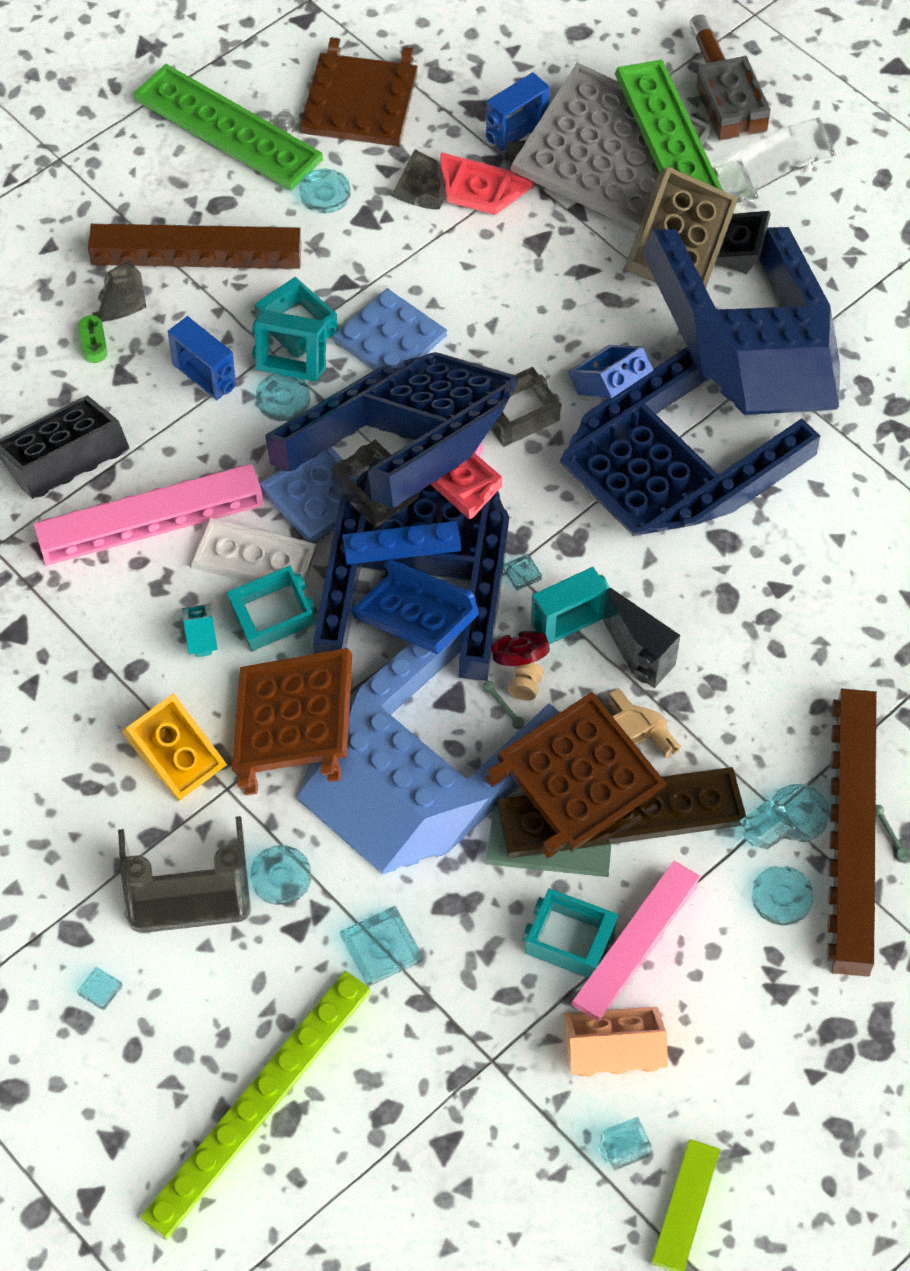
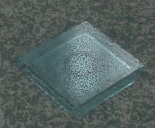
(381, 946)

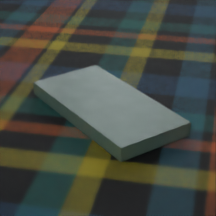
(583, 861)

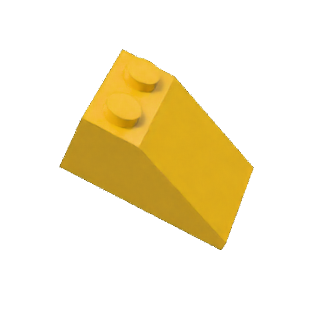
(174, 747)

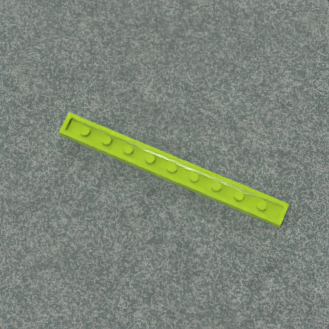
(254, 1105)

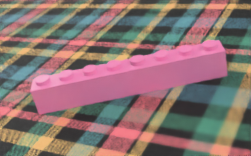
(148, 514)

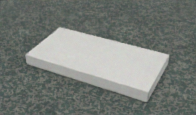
(250, 552)

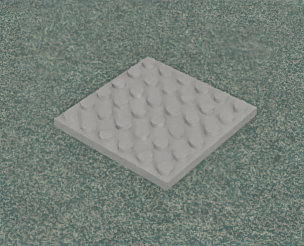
(594, 149)

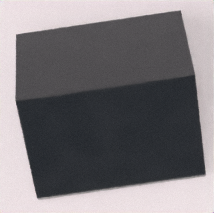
(744, 240)

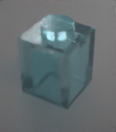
(767, 825)
(624, 1144)

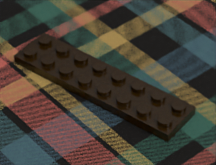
(684, 806)

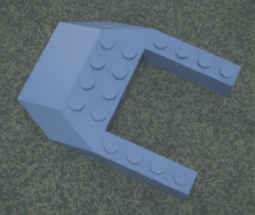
(394, 791)

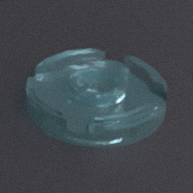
(324, 190)
(282, 397)
(806, 810)
(280, 874)
(782, 895)

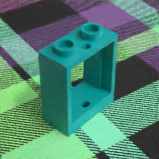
(285, 298)
(311, 329)
(261, 587)
(569, 605)
(578, 910)

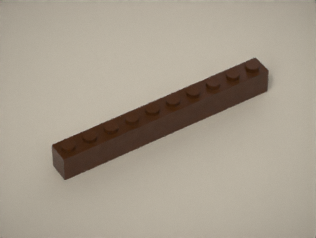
(854, 833)

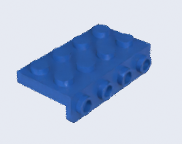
(417, 607)

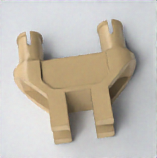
(642, 723)

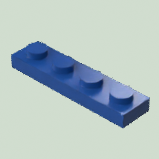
(401, 542)

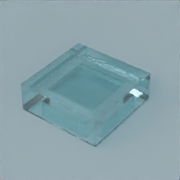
(522, 572)
(100, 988)

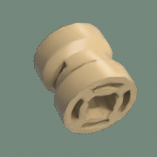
(525, 681)

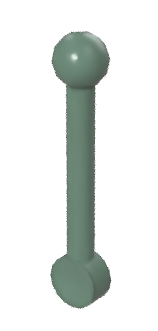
(517, 722)
(902, 853)

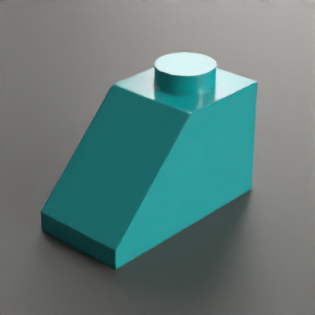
(199, 630)

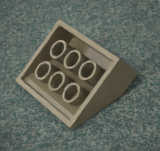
(695, 210)

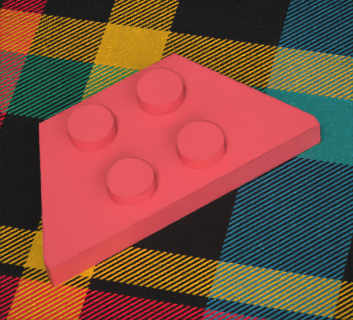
(480, 184)
(469, 485)

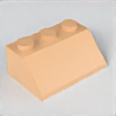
(617, 1042)

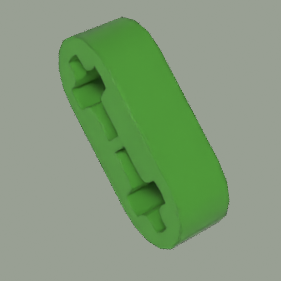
(90, 339)

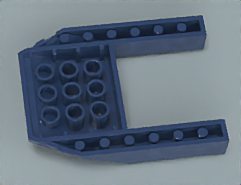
(758, 356)
(431, 400)
(652, 475)
(480, 560)

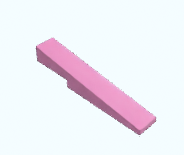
(636, 941)

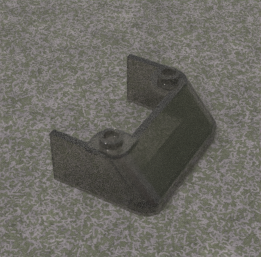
(187, 897)

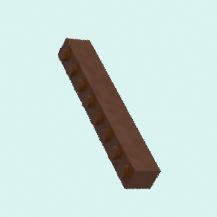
(195, 246)

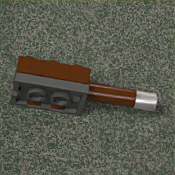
(728, 87)

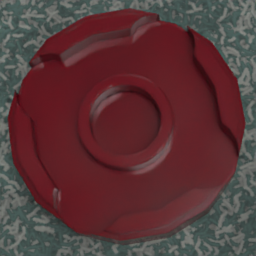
(520, 650)

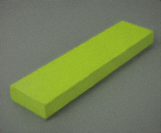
(686, 1206)

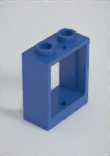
(528, 91)
(202, 358)
(615, 371)

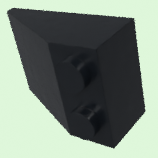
(642, 639)

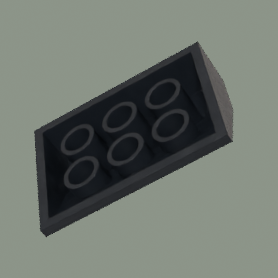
(62, 446)

